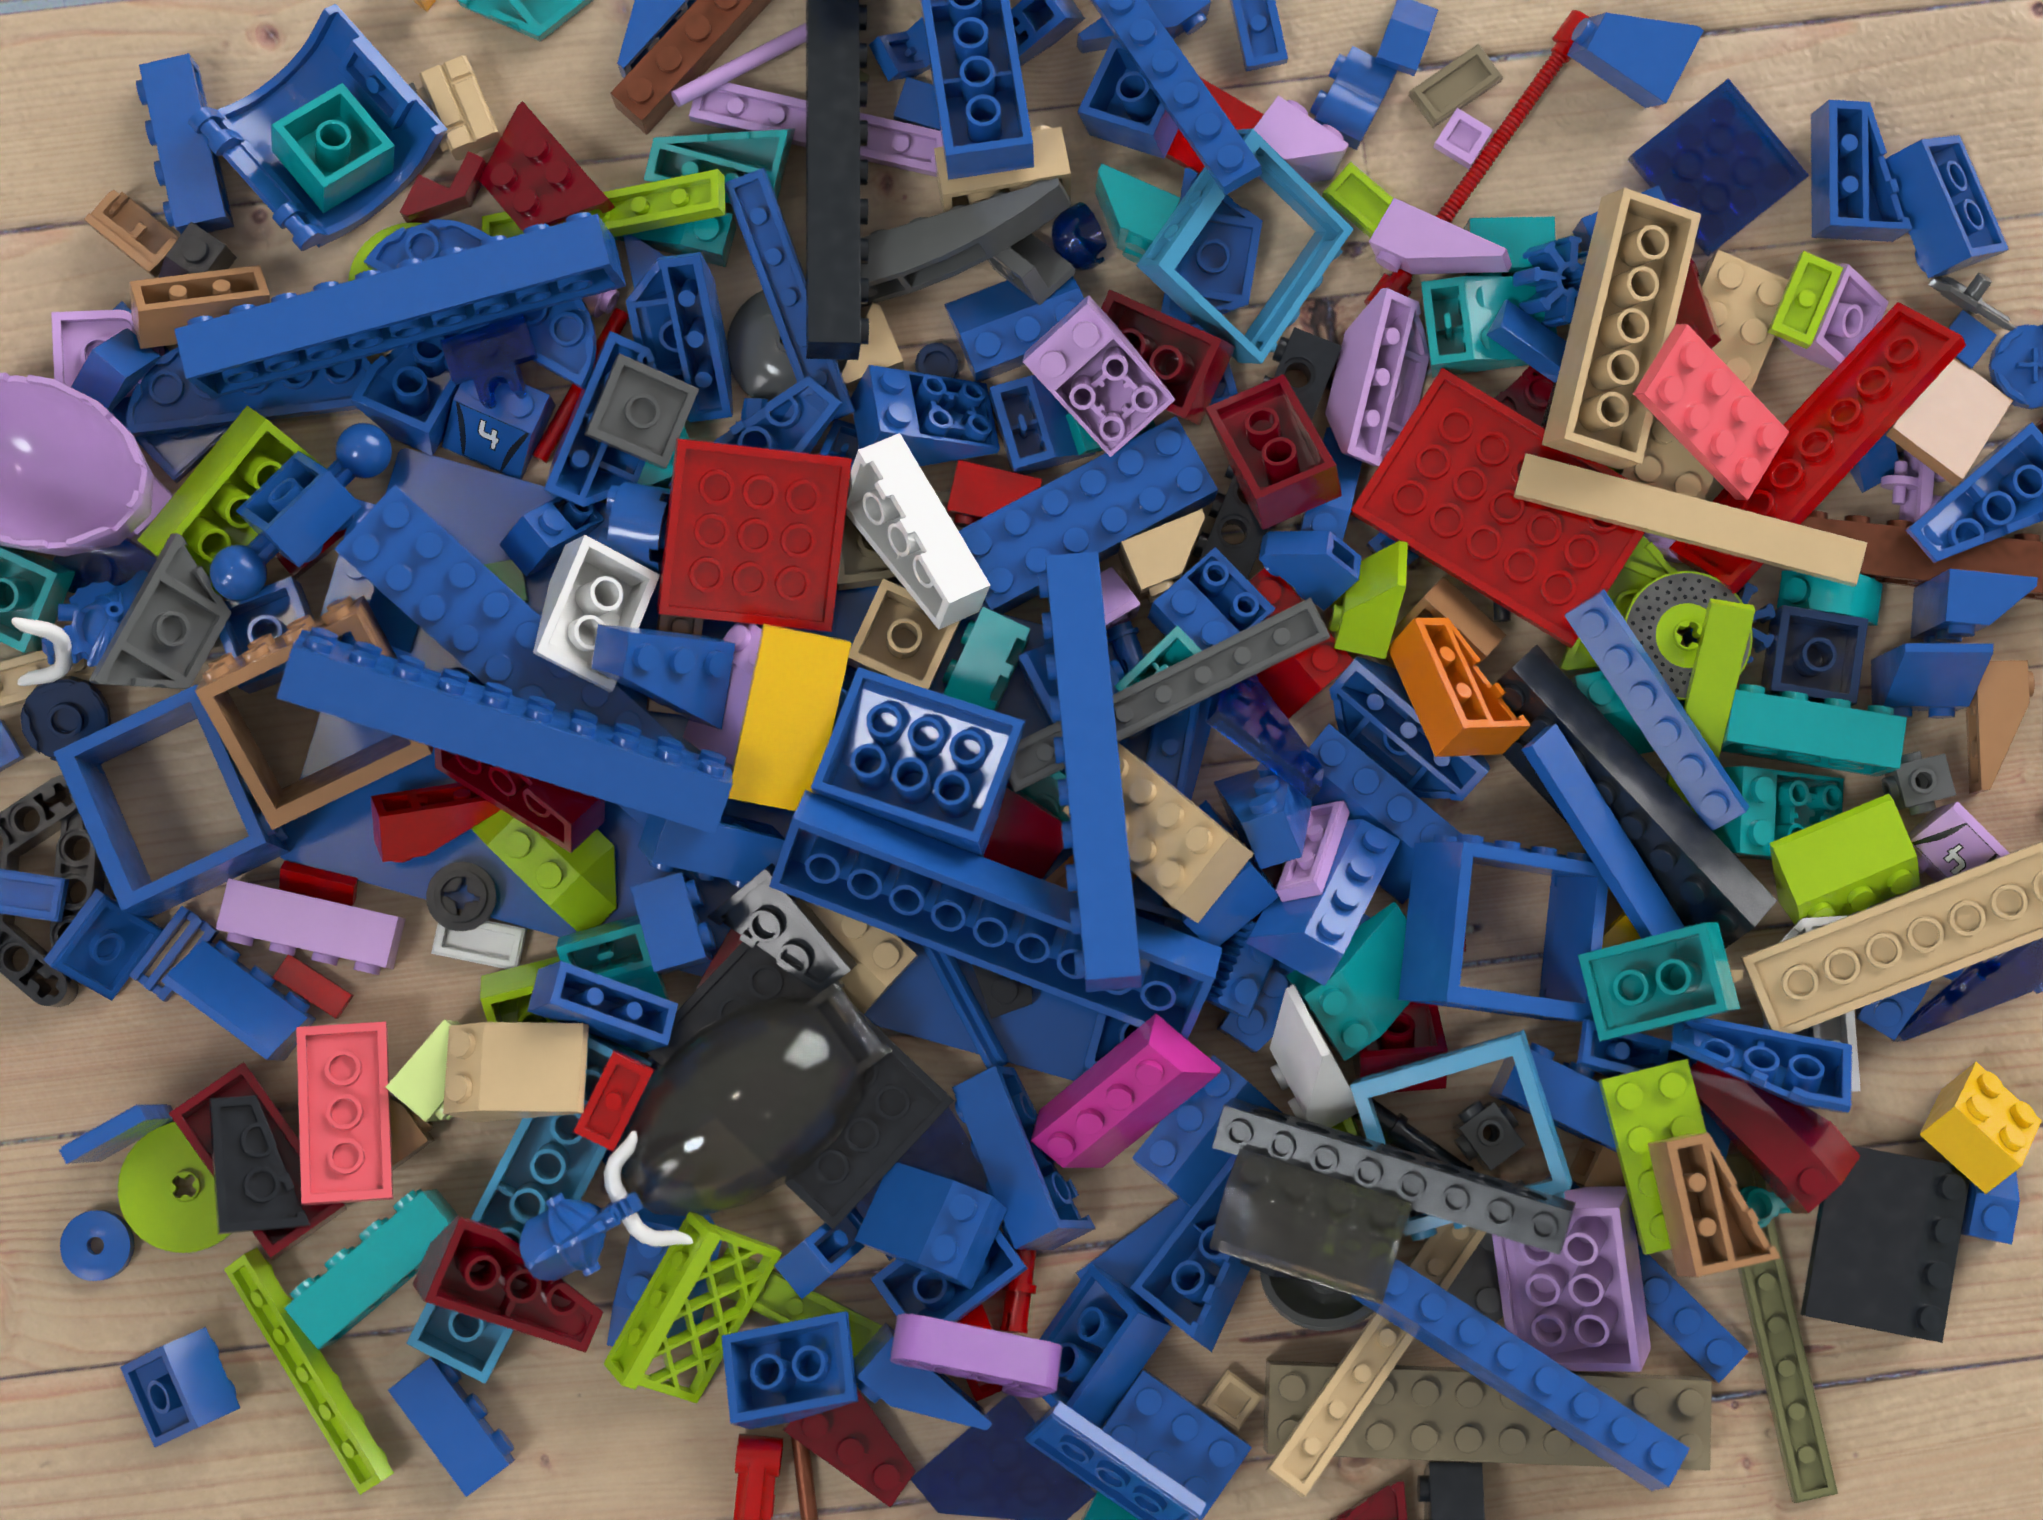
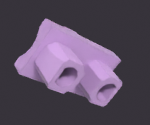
(1912, 487)

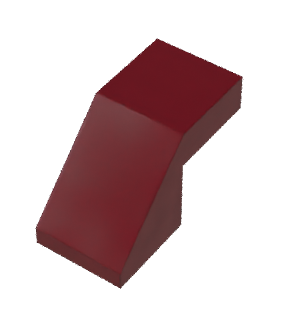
(431, 200)

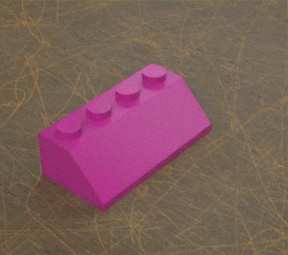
(1122, 1096)

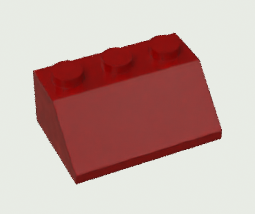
(1305, 674)

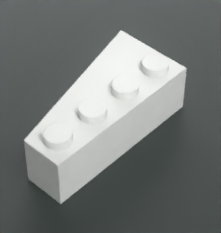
(913, 532)

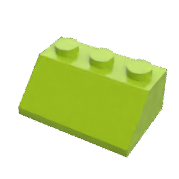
(1845, 862)

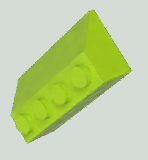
(226, 477)

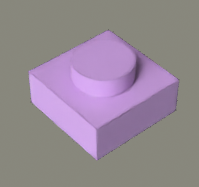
(1462, 138)

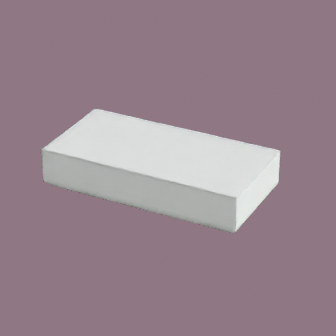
(488, 944)

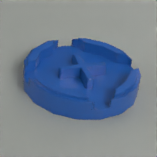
(2018, 366)

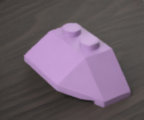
(1378, 377)

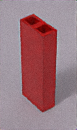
(318, 883)
(313, 986)

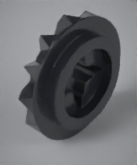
(450, 879)

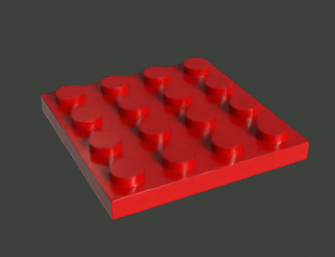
(754, 535)

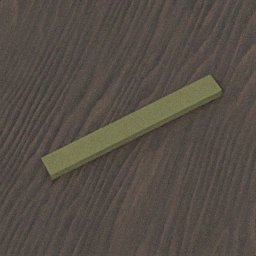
(1784, 1362)

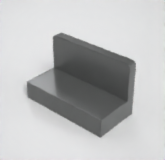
(1033, 268)

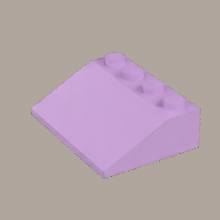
(1589, 1299)

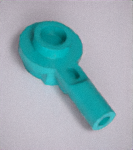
(1764, 1204)

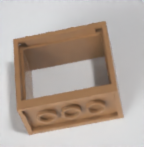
(326, 785)

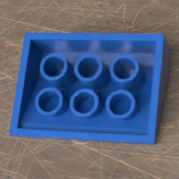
(920, 760)

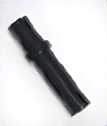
(1408, 1138)

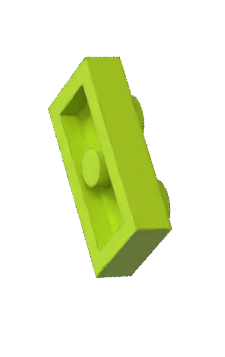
(1805, 299)

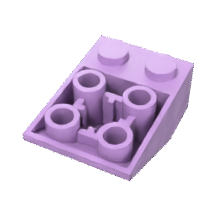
(1098, 376)

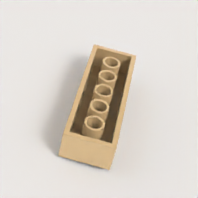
(1743, 308)
(1619, 326)

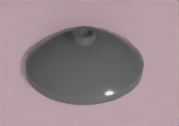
(757, 352)
(1313, 1304)

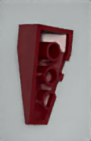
(1785, 1142)
(485, 1277)

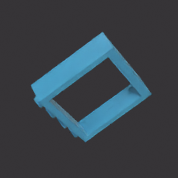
(1299, 282)
(1456, 1061)

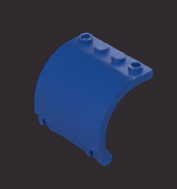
(330, 56)

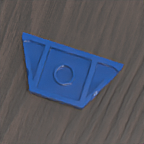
(1220, 258)

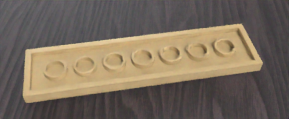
(1900, 942)

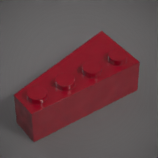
(547, 808)

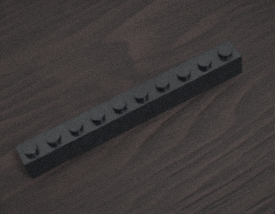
(835, 179)

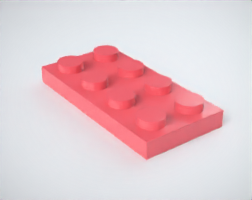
(1711, 412)
(344, 1113)

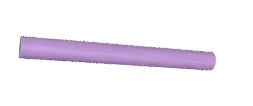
(739, 66)

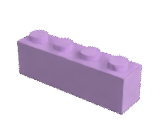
(310, 924)

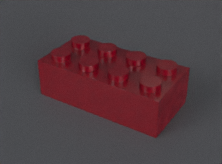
(194, 1122)

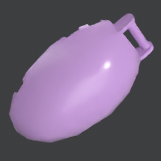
(66, 470)

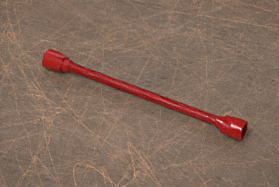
(1401, 280)

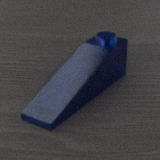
(1980, 988)

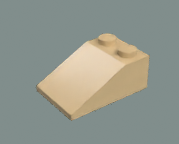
(515, 1070)

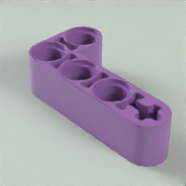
(1018, 1363)

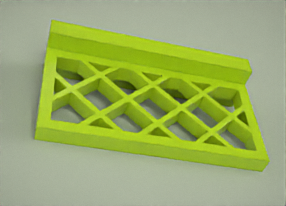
(668, 1300)

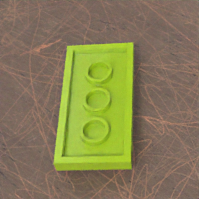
(1642, 1110)

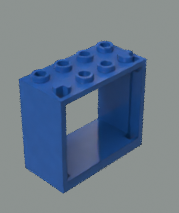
(110, 833)
(1439, 921)

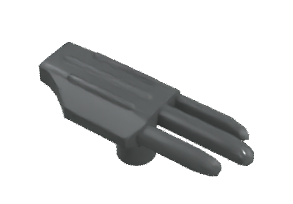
(1970, 297)

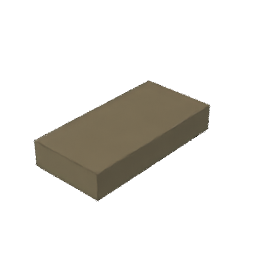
(1455, 85)

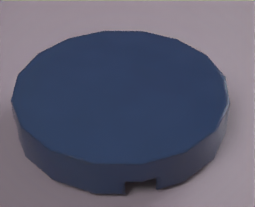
(63, 714)

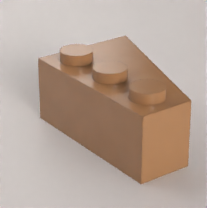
(1704, 1210)

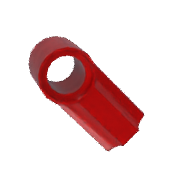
(757, 1468)

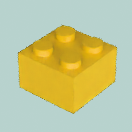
(1981, 1127)

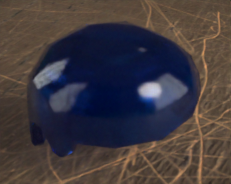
(1078, 237)

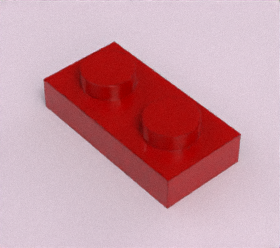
(613, 1100)

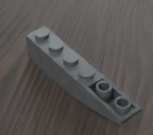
(956, 240)

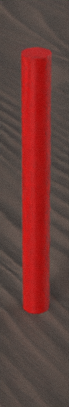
(560, 420)

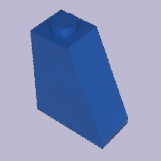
(1635, 53)

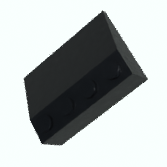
(1888, 1246)

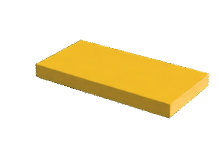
(787, 716)

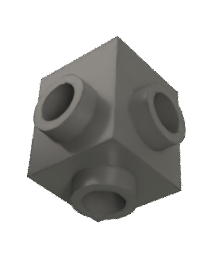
(1919, 782)
(1503, 1138)

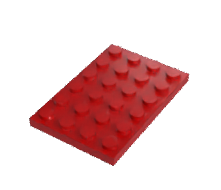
(1452, 499)

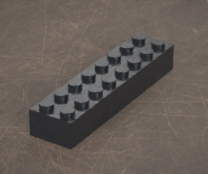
(1677, 847)

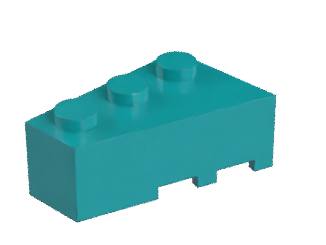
(730, 152)
(986, 660)

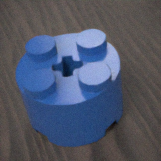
(637, 523)

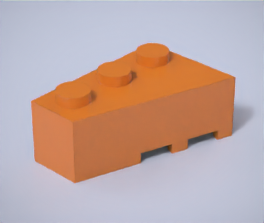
(1451, 694)

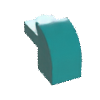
(1832, 597)

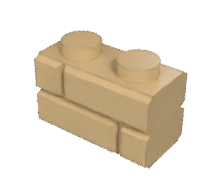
(460, 105)

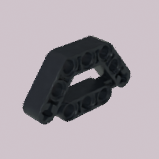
(88, 870)

